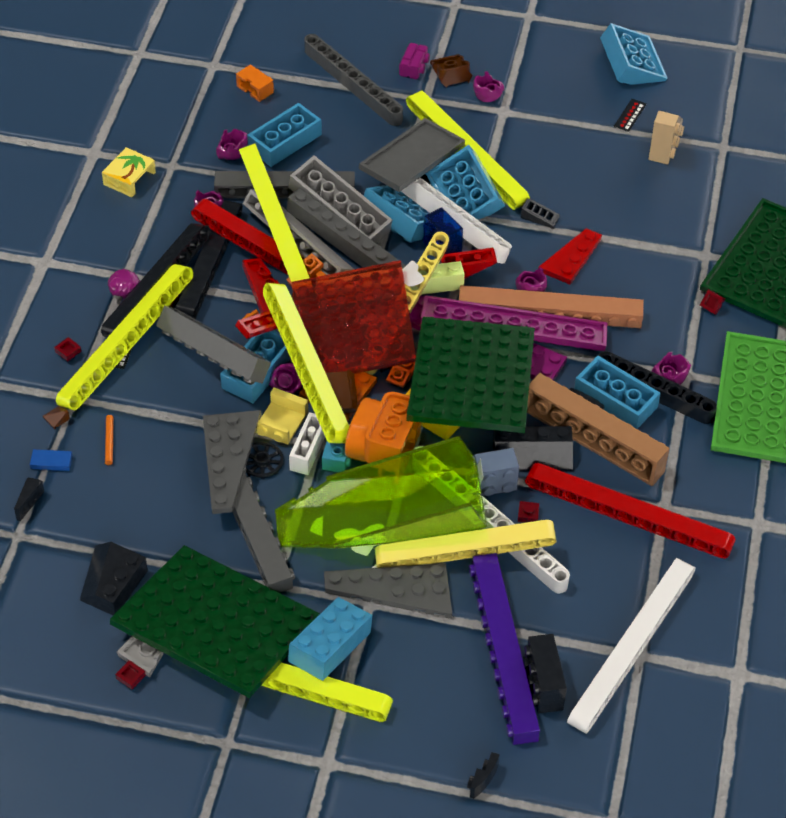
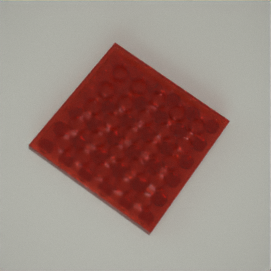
(358, 318)

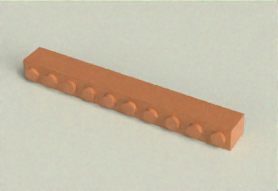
(614, 311)

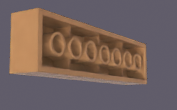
(598, 429)

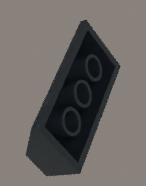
(539, 444)

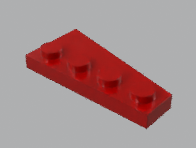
(571, 258)
(258, 276)

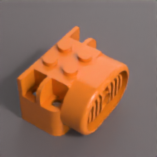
(381, 429)

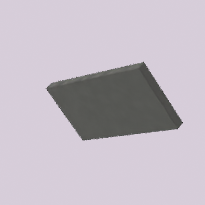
(412, 154)

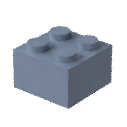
(499, 471)

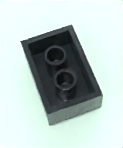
(545, 673)

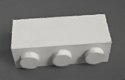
(306, 446)

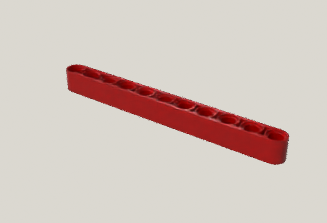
(630, 510)

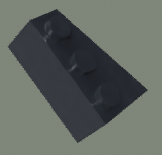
(112, 577)

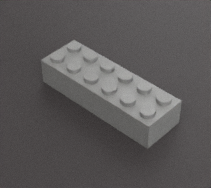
(340, 198)

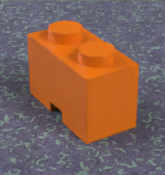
(255, 82)

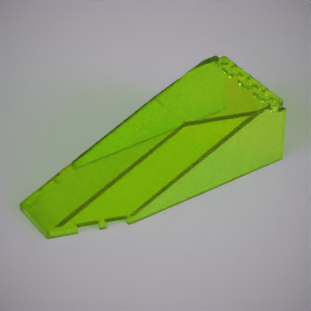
(389, 501)

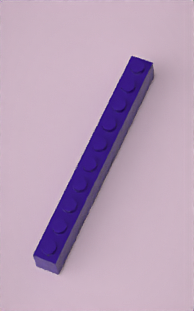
(505, 650)

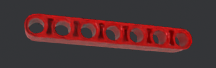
(239, 232)

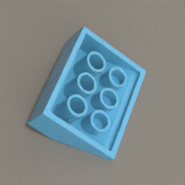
(632, 56)
(467, 183)
(405, 213)

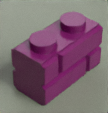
(414, 61)

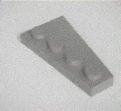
(140, 654)

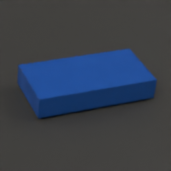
(51, 460)

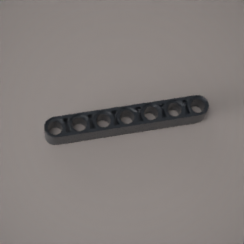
(672, 394)

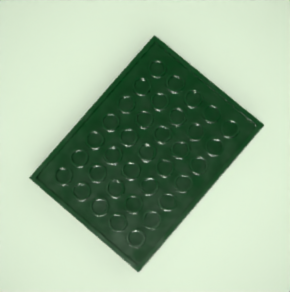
(754, 265)
(472, 375)
(214, 620)

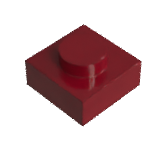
(712, 301)
(68, 349)
(528, 512)
(130, 674)

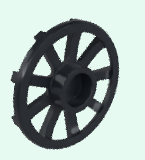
(263, 459)

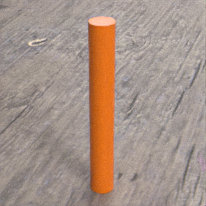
(109, 440)

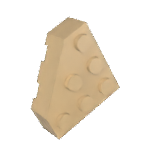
(665, 137)

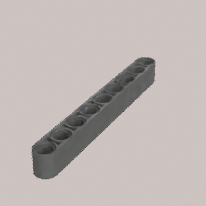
(354, 80)

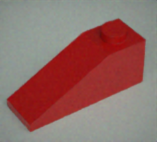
(473, 260)

